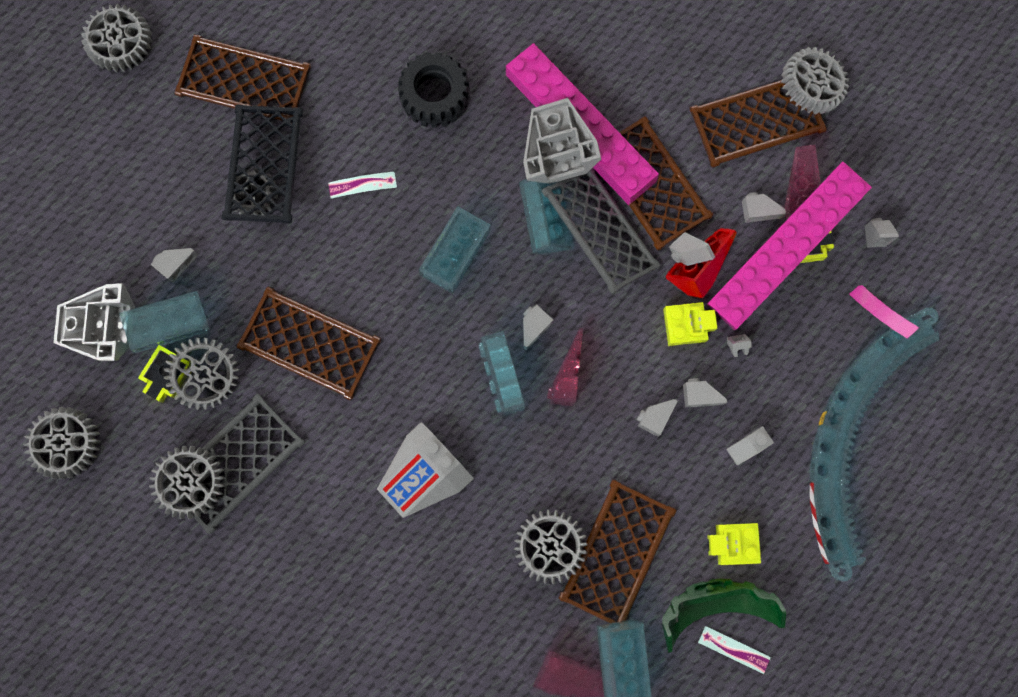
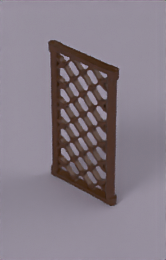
(197, 39)
(715, 161)
(707, 214)
(270, 292)
(670, 512)

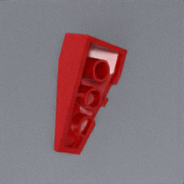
(699, 278)

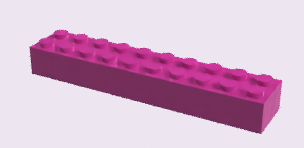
(620, 162)
(789, 245)

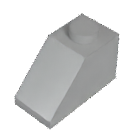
(761, 208)
(880, 233)
(690, 250)
(174, 262)
(534, 325)
(700, 393)
(656, 417)
(750, 445)

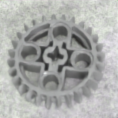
(114, 34)
(815, 80)
(193, 399)
(72, 443)
(178, 480)
(560, 520)

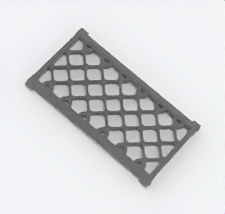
(587, 246)
(298, 442)

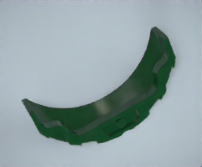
(719, 597)

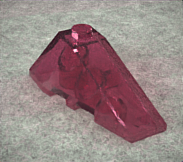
(803, 178)
(565, 384)
(568, 677)

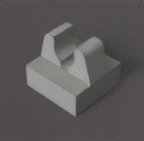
(739, 342)

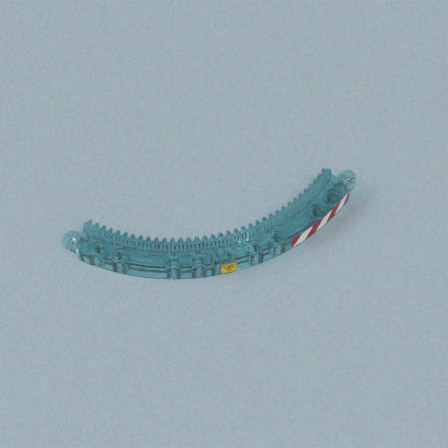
(829, 490)

